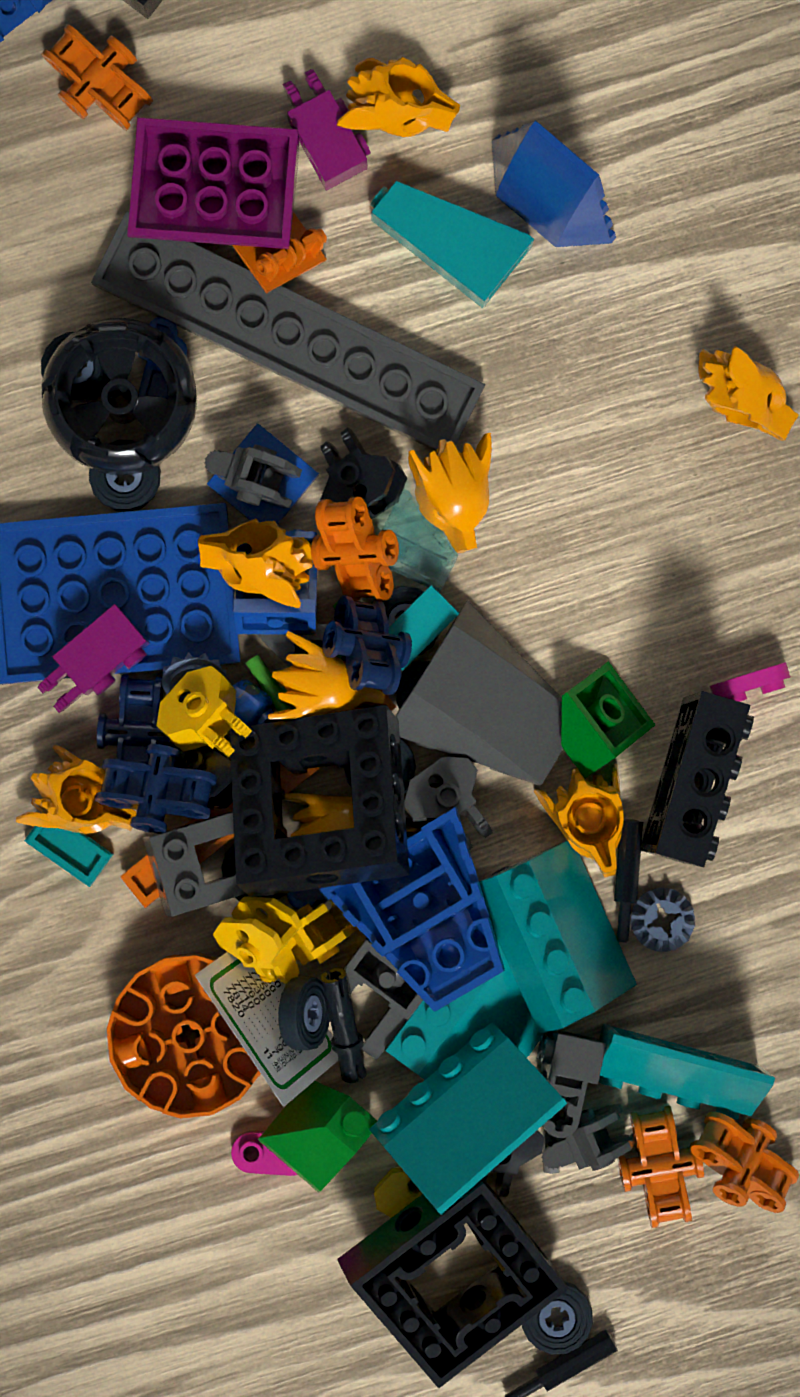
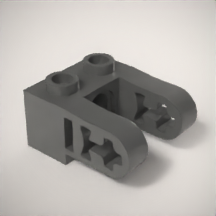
(178, 868)
(380, 975)
(569, 1065)

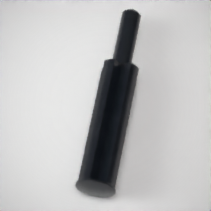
(627, 874)
(568, 1365)

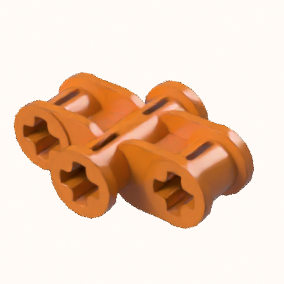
(97, 77)
(354, 549)
(744, 1162)
(660, 1167)

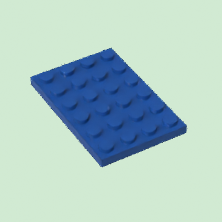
(146, 562)

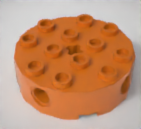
(155, 1060)

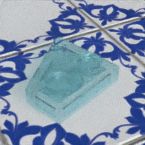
(422, 551)

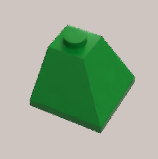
(600, 720)
(318, 1133)

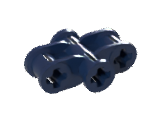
(371, 653)
(137, 716)
(156, 788)

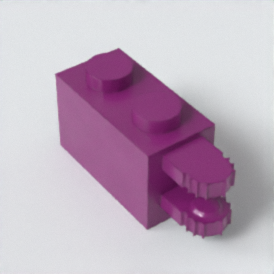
(331, 149)
(96, 656)

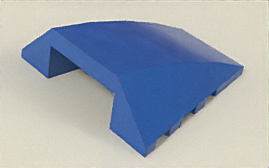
(550, 187)
(431, 921)

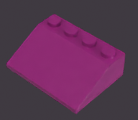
(213, 183)

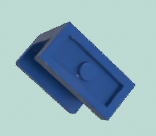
(265, 616)

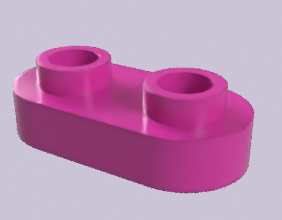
(767, 679)
(266, 1162)

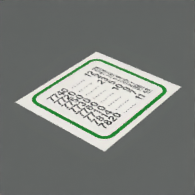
(252, 1015)

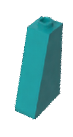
(453, 241)

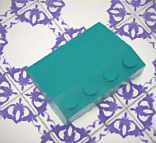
(556, 937)
(434, 1036)
(682, 1072)
(467, 1117)

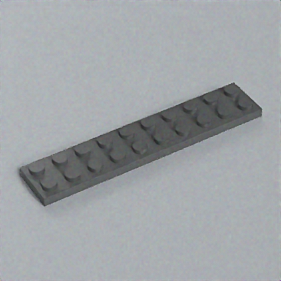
(290, 336)

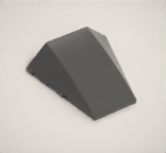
(485, 703)

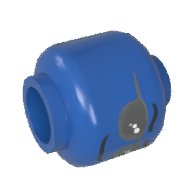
(252, 703)

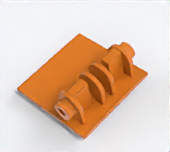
(278, 266)

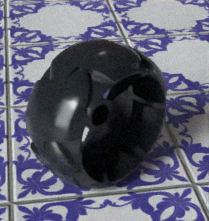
(165, 419)

